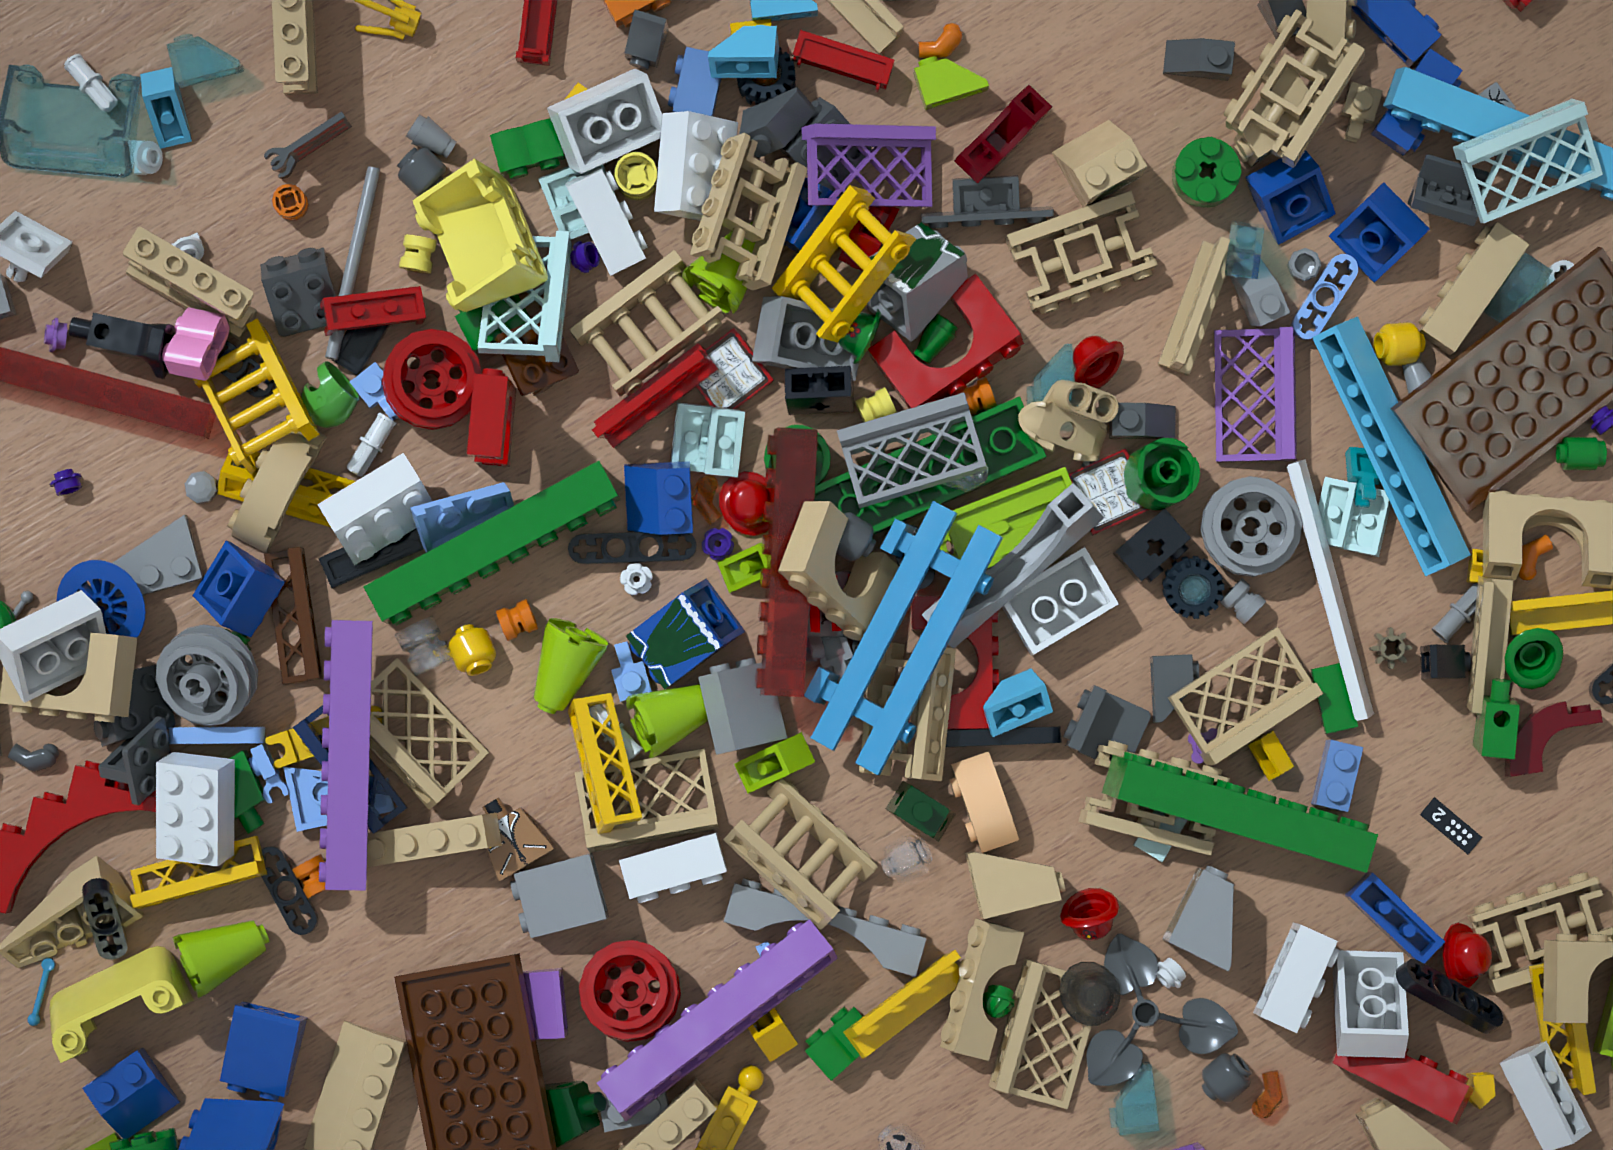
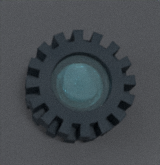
(1193, 587)

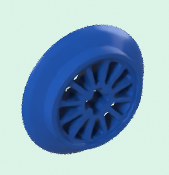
(92, 571)

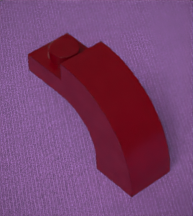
(1003, 134)
(1539, 728)

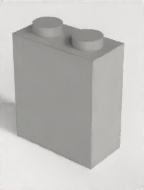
(737, 711)

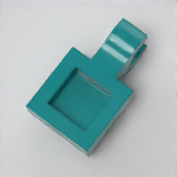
(1363, 473)

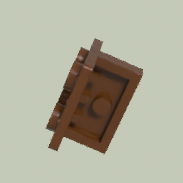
(532, 372)

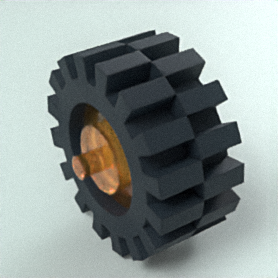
(766, 88)

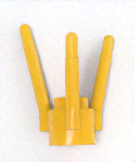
(403, 19)

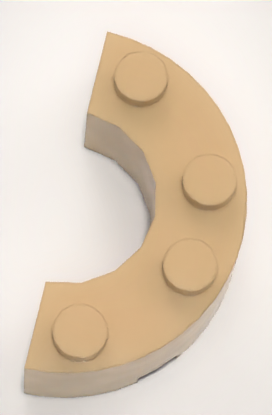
(273, 489)

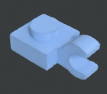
(370, 388)
(631, 676)
(263, 764)

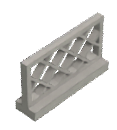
(910, 425)

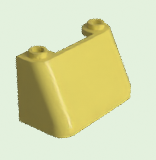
(481, 236)
(147, 974)

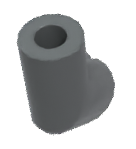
(35, 760)

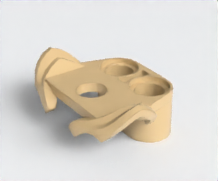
(1044, 418)

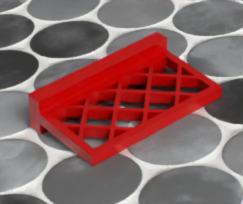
(655, 396)

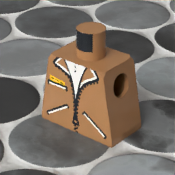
(520, 839)

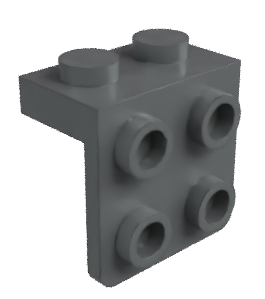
(797, 148)
(296, 289)
(145, 706)
(1105, 719)

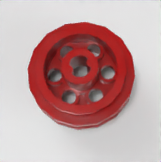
(396, 372)
(597, 980)

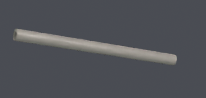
(355, 251)

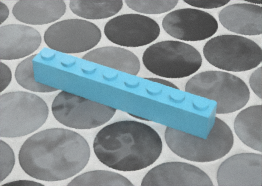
(1471, 115)
(1390, 448)

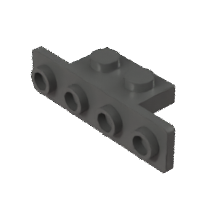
(990, 199)

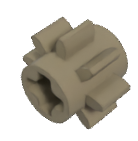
(1400, 648)

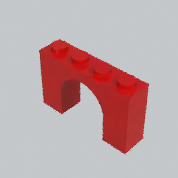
(993, 340)
(491, 418)
(967, 706)

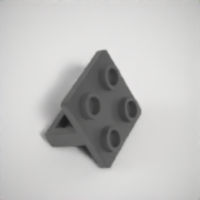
(1444, 190)
(136, 760)

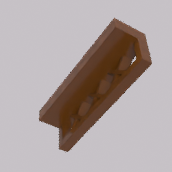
(304, 620)

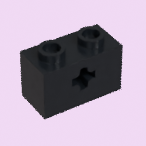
(819, 390)
(1162, 529)

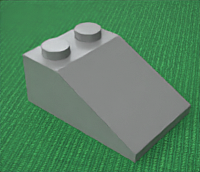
(789, 338)

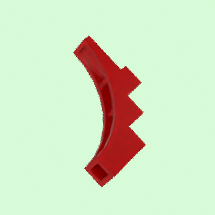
(51, 819)

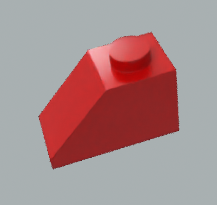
(864, 238)

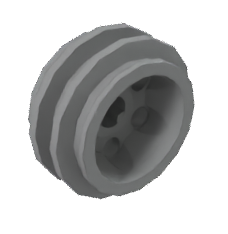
(1282, 511)
(194, 686)

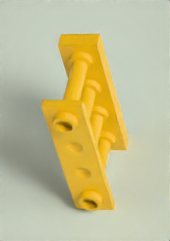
(822, 244)
(284, 395)

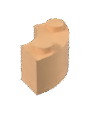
(984, 802)

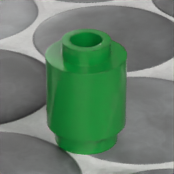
(1581, 453)

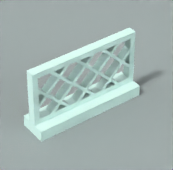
(1517, 134)
(552, 305)

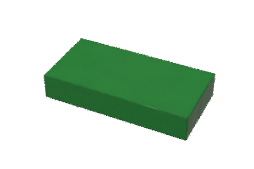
(1334, 702)

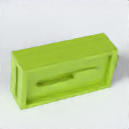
(1006, 513)

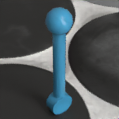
(47, 965)

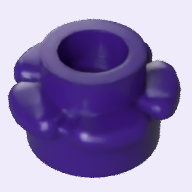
(584, 256)
(1602, 420)
(66, 482)
(714, 535)

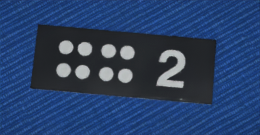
(1451, 825)

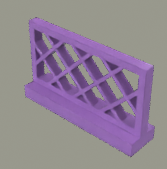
(870, 136)
(1284, 394)

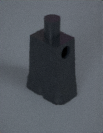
(125, 338)

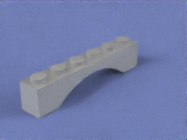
(1057, 530)
(893, 947)

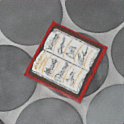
(737, 374)
(1106, 489)

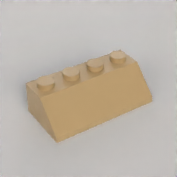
(356, 1090)

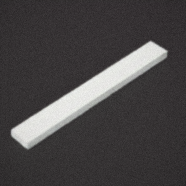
(1330, 590)

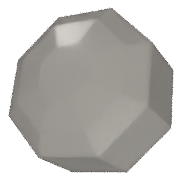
(1304, 264)
(201, 487)

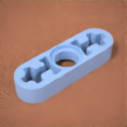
(1344, 280)
(216, 735)

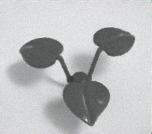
(1114, 1058)

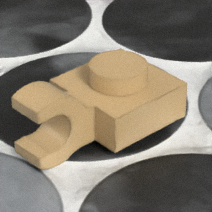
(1361, 107)

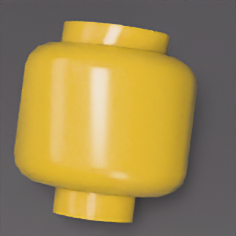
(1398, 344)
(472, 650)

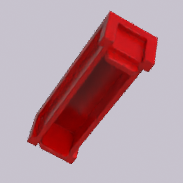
(537, 32)
(843, 59)
(373, 309)

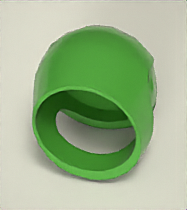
(334, 398)

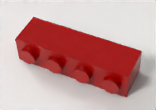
(1414, 1081)

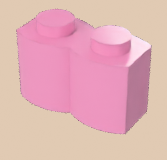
(196, 343)

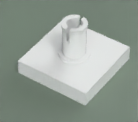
(30, 246)

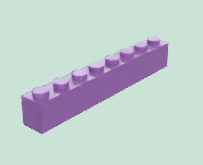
(348, 755)
(717, 1019)

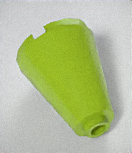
(718, 280)
(565, 663)
(666, 716)
(219, 953)

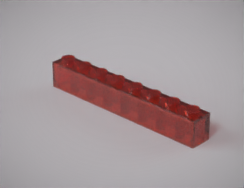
(106, 393)
(785, 608)

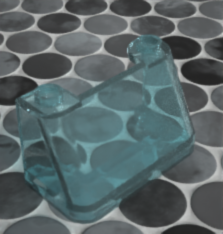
(64, 129)

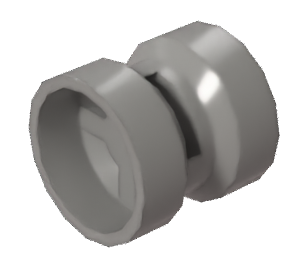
(1245, 603)

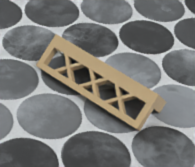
(870, 21)
(1489, 638)

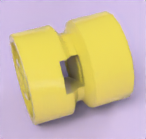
(636, 176)

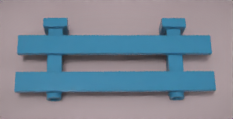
(847, 696)

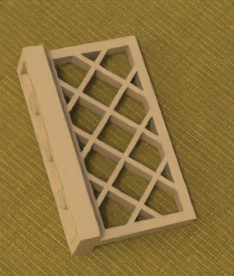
(1195, 307)
(1260, 720)
(399, 757)
(660, 826)
(1017, 1034)

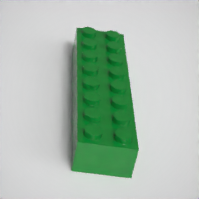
(1003, 447)
(491, 544)
(1247, 815)

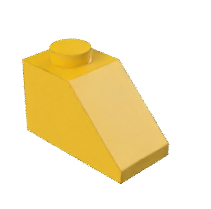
(772, 1035)

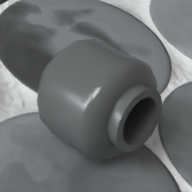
(420, 170)
(856, 538)
(1226, 1077)

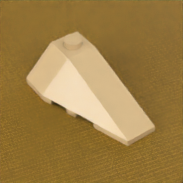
(63, 918)

